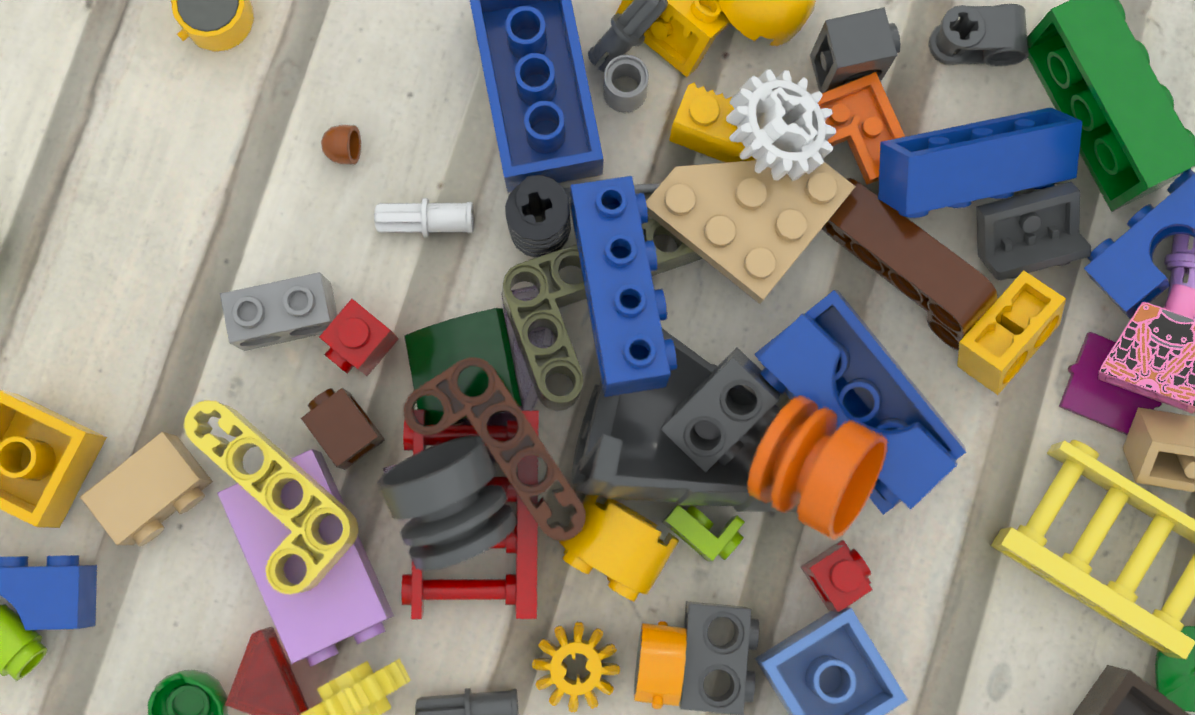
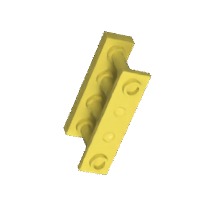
(1072, 571)

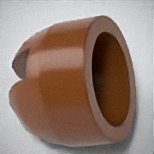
(342, 144)

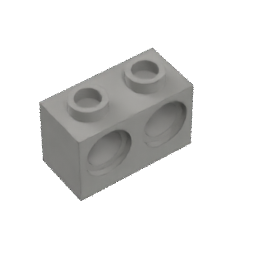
(278, 311)

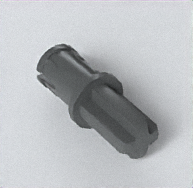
(627, 30)
(469, 704)

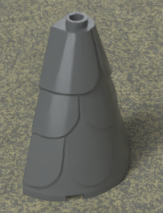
(630, 457)

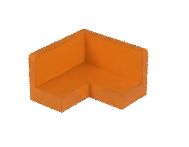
(863, 120)

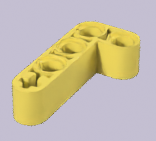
(266, 489)

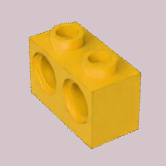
(1010, 332)

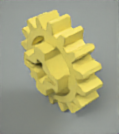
(360, 691)

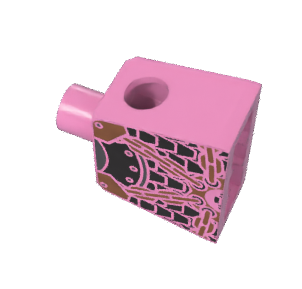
(1158, 352)

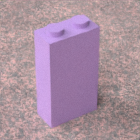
(345, 600)

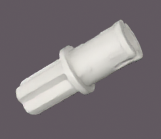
(424, 217)

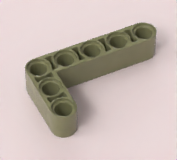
(545, 311)

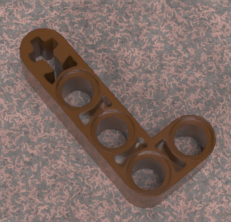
(913, 263)
(507, 452)

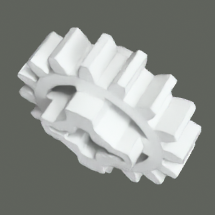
(781, 125)

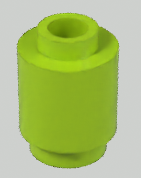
(19, 648)

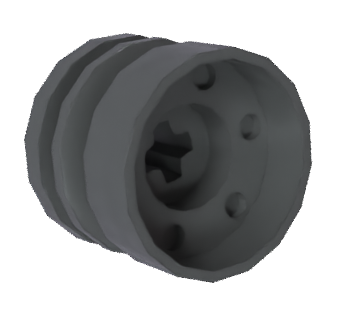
(448, 503)

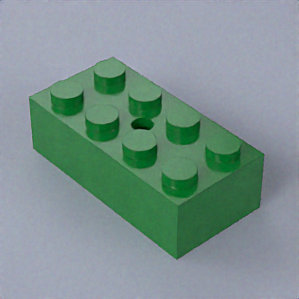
(1106, 80)

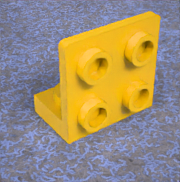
(684, 31)

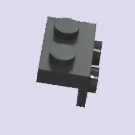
(1031, 231)

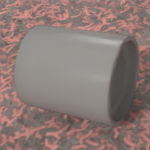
(625, 66)

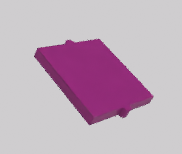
(1098, 399)

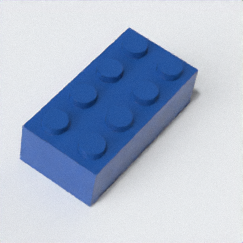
(537, 90)

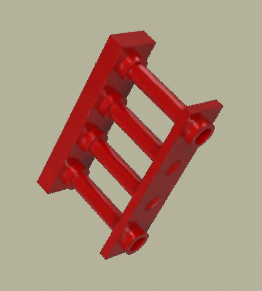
(516, 588)

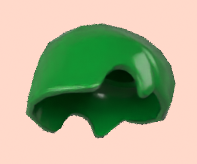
(188, 694)

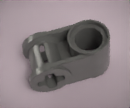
(981, 36)

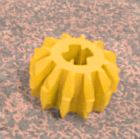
(592, 664)

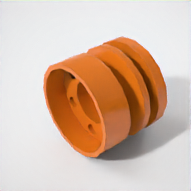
(817, 466)

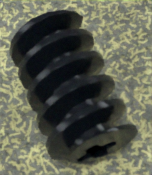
(533, 198)

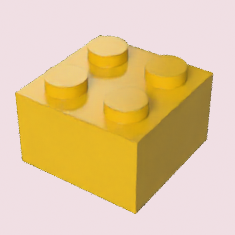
(42, 460)

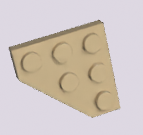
(746, 219)

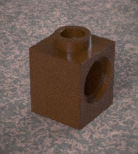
(341, 427)

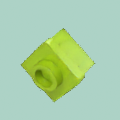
(694, 529)

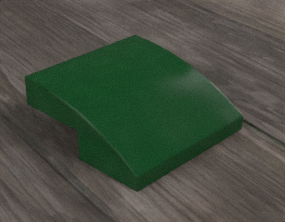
(453, 340)

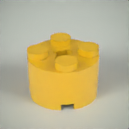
(619, 546)

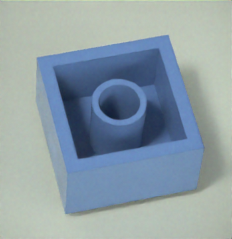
(831, 670)

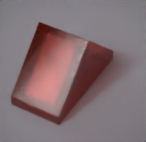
(266, 680)

